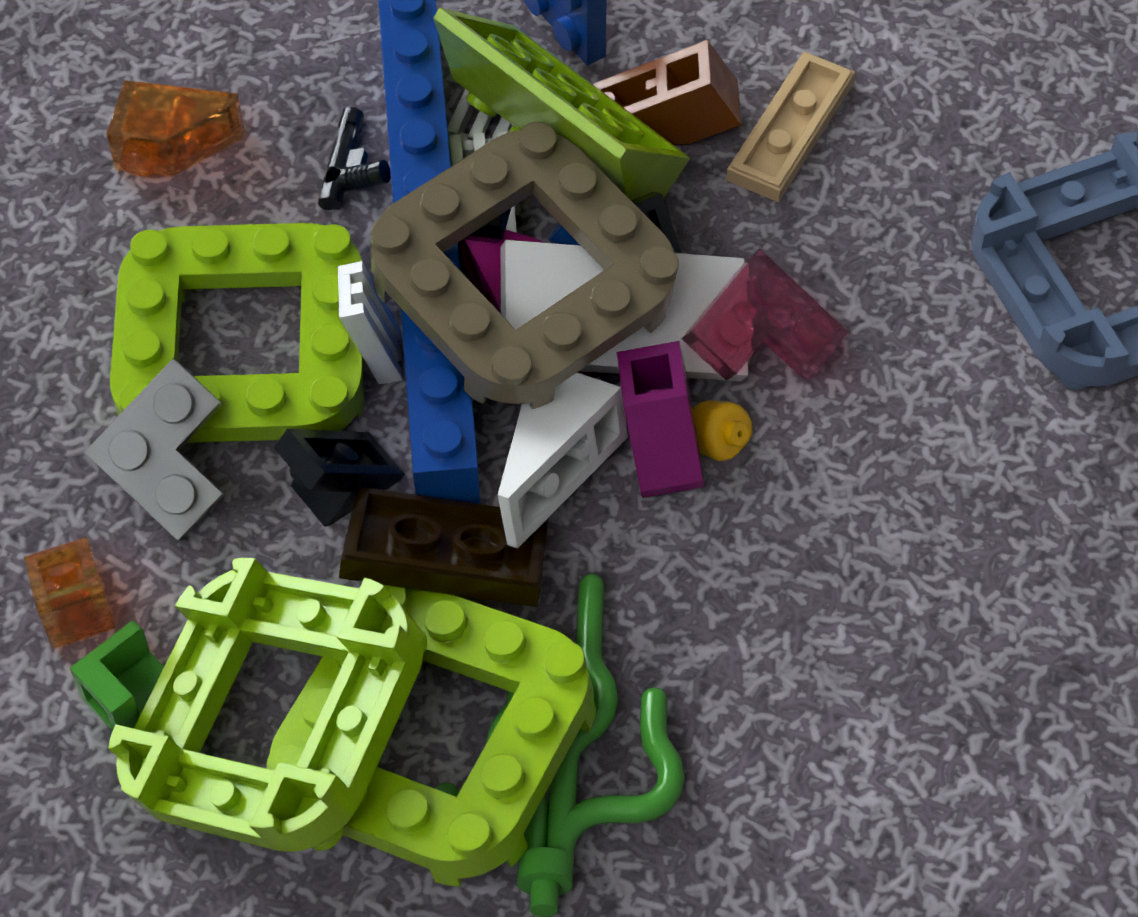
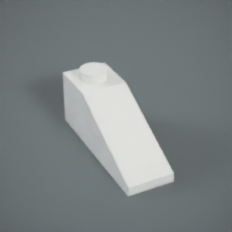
(558, 451)

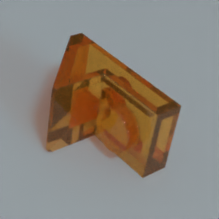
(68, 593)

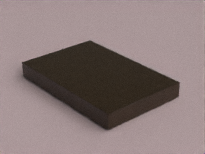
(440, 548)

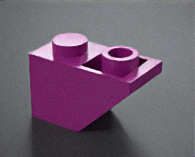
(660, 419)

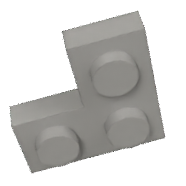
(144, 448)

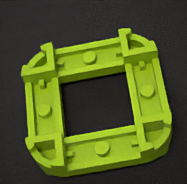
(254, 406)
(247, 803)
(496, 803)

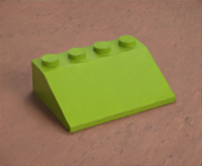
(529, 84)

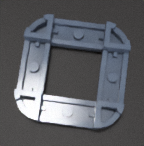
(1009, 248)

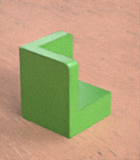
(118, 676)

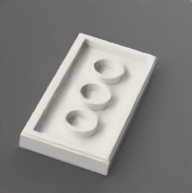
(543, 273)

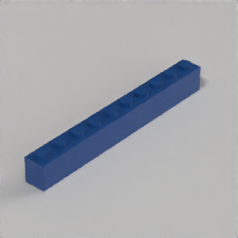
(418, 151)

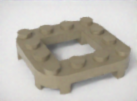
(471, 333)

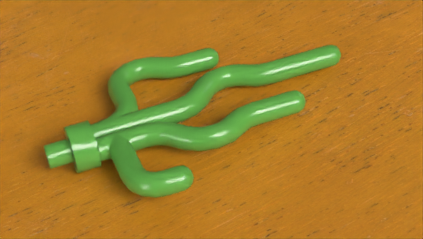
(553, 831)

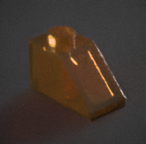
(170, 127)

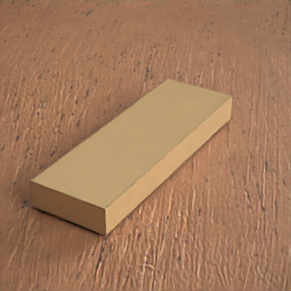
(790, 126)

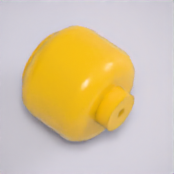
(721, 428)

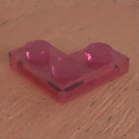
(765, 307)

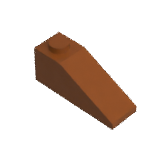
(680, 94)

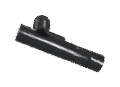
(349, 166)

